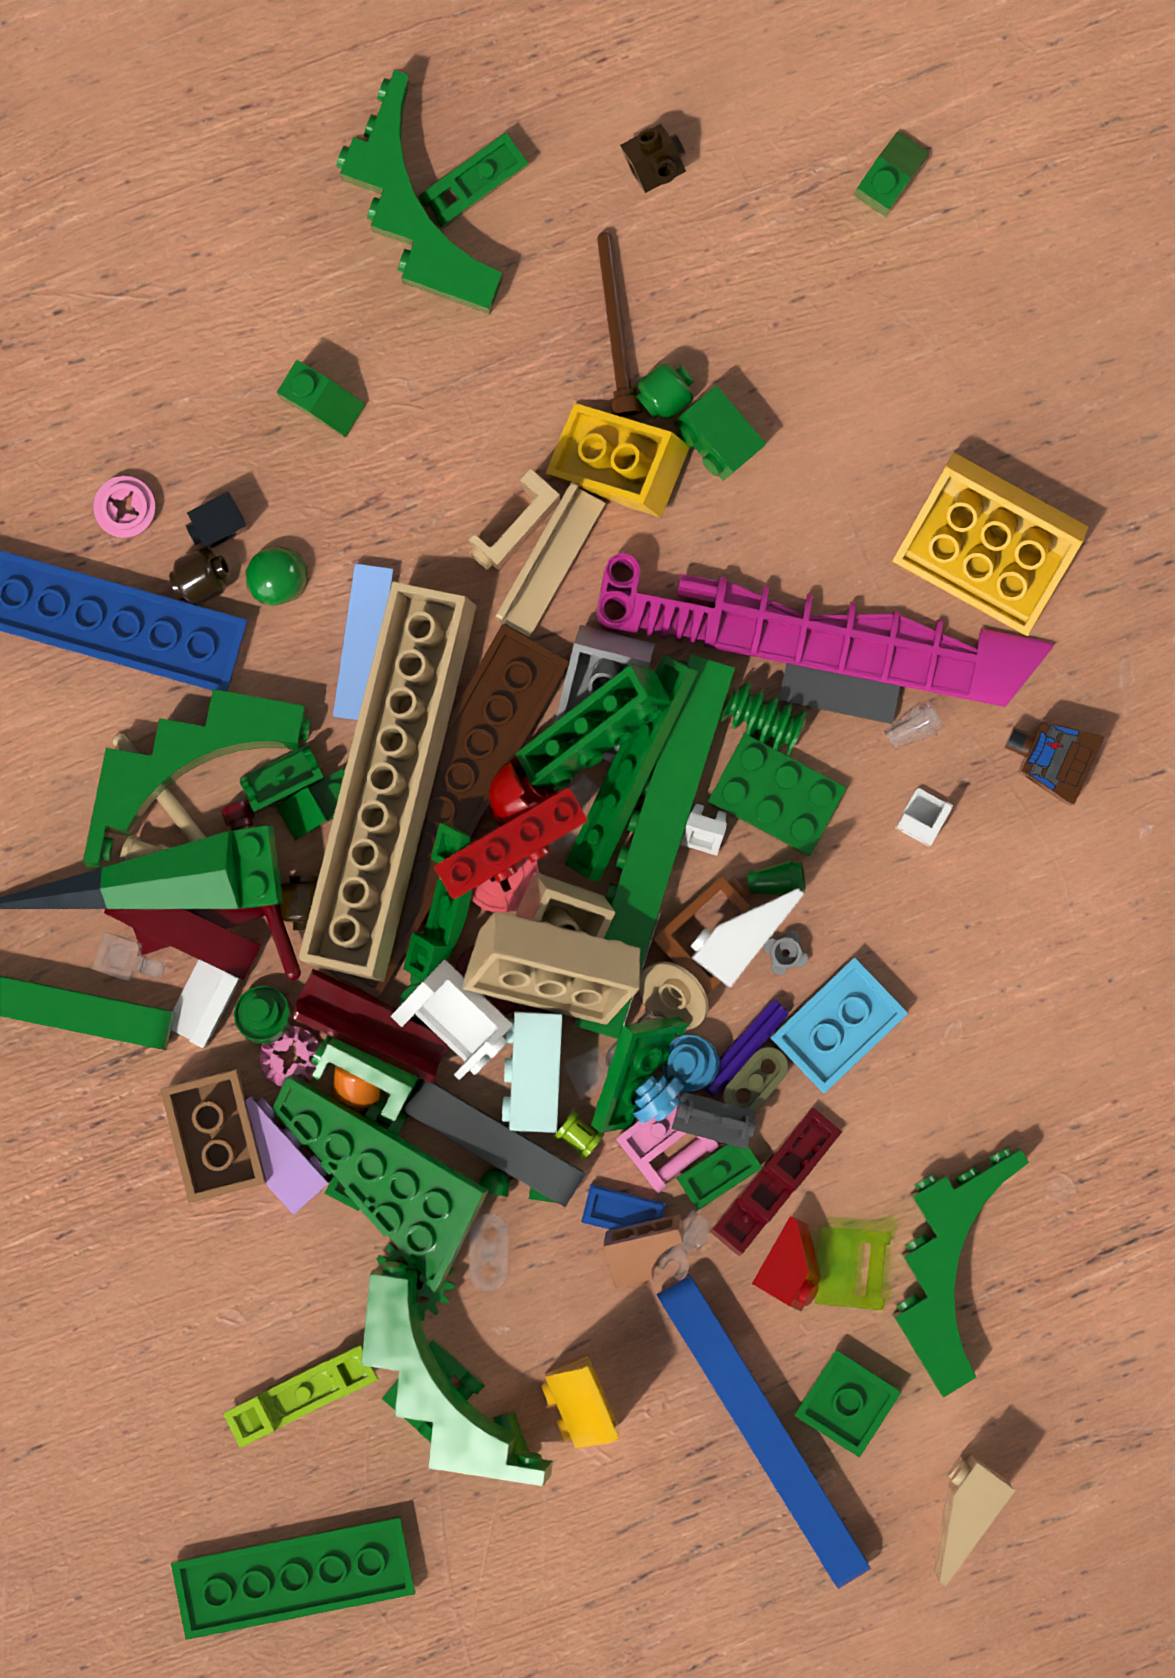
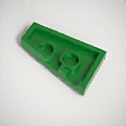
(636, 1056)

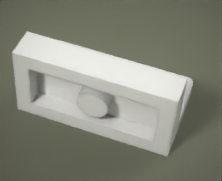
(203, 1003)

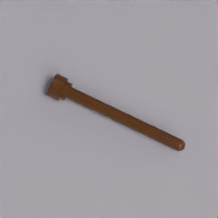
(625, 400)

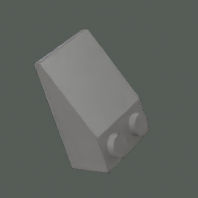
(594, 662)

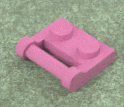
(650, 1139)

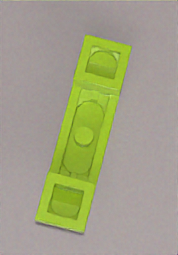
(299, 1396)

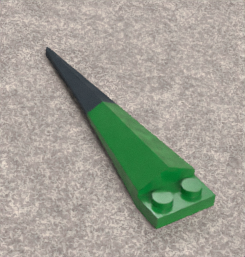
(210, 873)

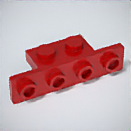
(509, 844)

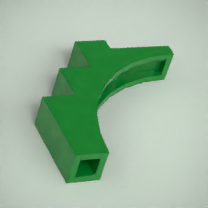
(379, 166)
(933, 1260)

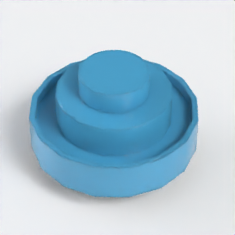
(692, 1062)
(656, 1098)

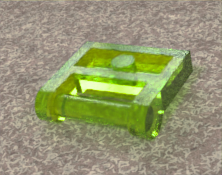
(839, 1266)

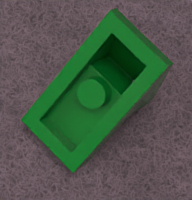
(312, 805)

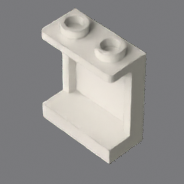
(458, 1017)

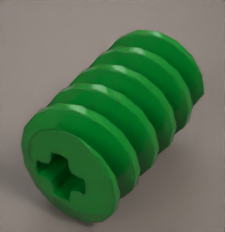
(764, 717)

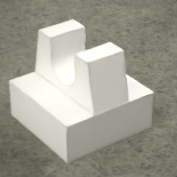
(703, 832)

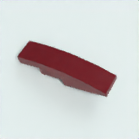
(775, 1181)

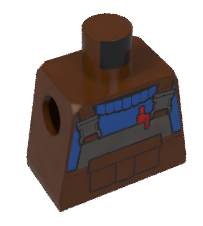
(1056, 758)

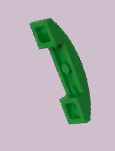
(446, 914)

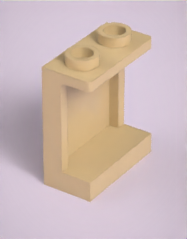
(544, 502)

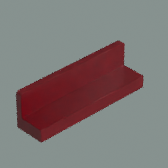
(368, 1025)

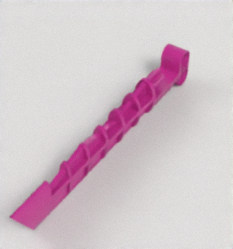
(855, 645)

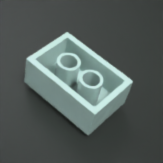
(533, 1072)

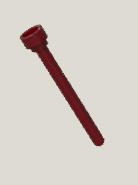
(240, 817)

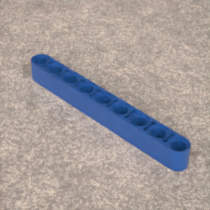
(763, 1431)

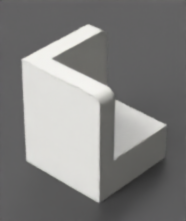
(923, 817)

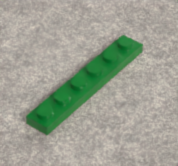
(628, 776)

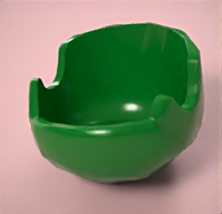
(276, 576)

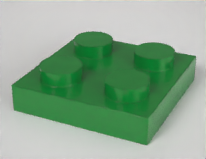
(847, 1403)

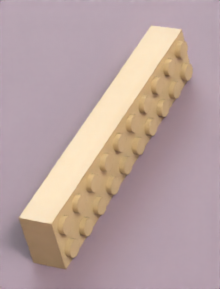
(388, 781)

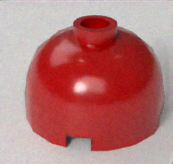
(513, 793)

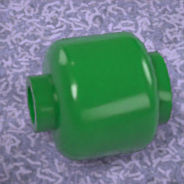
(665, 390)

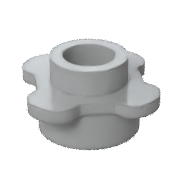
(791, 943)

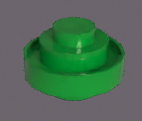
(262, 1014)

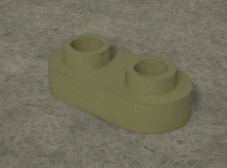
(755, 1081)

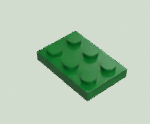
(777, 794)

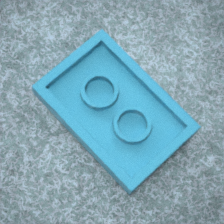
(839, 1025)

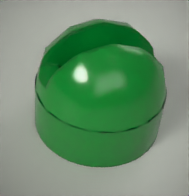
(496, 1182)

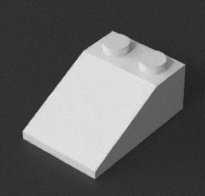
(736, 942)

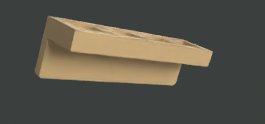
(550, 560)

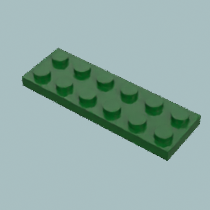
(293, 1577)

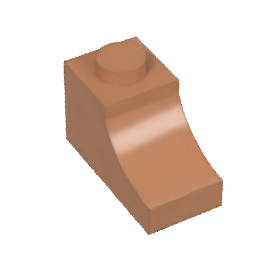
(636, 1247)

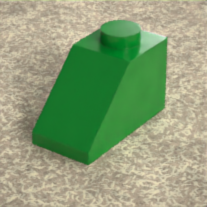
(891, 174)
(320, 398)

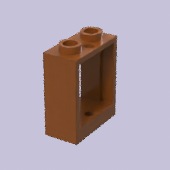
(676, 953)

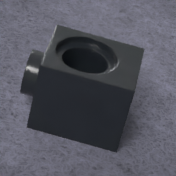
(216, 522)

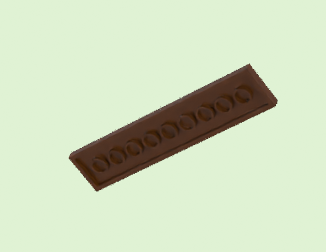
(480, 738)

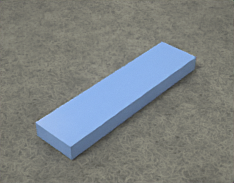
(363, 624)

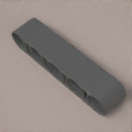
(494, 1142)

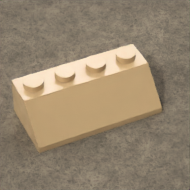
(552, 968)

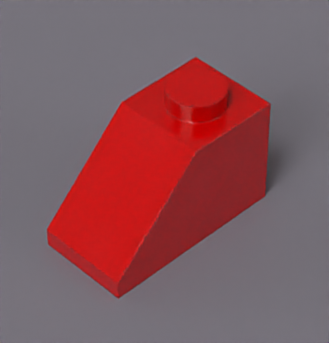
(791, 1267)

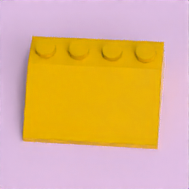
(990, 544)

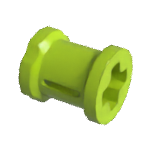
(578, 1135)

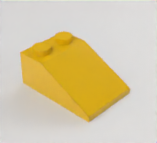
(618, 459)
(581, 1403)

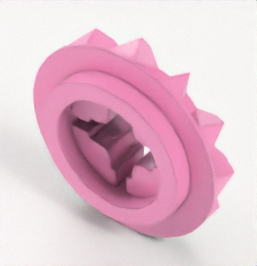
(119, 489)
(274, 1065)

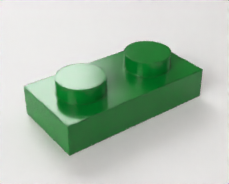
(718, 1174)

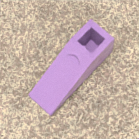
(285, 1165)

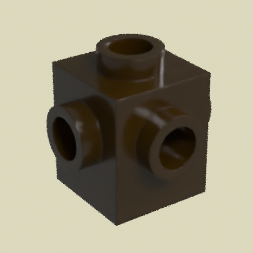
(654, 157)

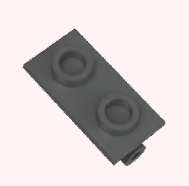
(714, 1120)

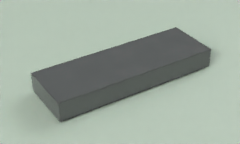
(839, 693)

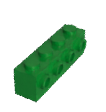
(593, 728)

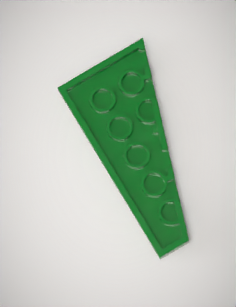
(395, 1184)

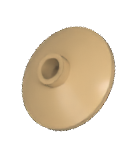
(674, 992)

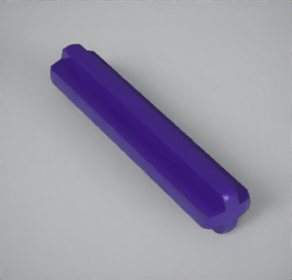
(747, 1044)

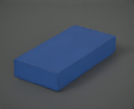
(618, 1209)

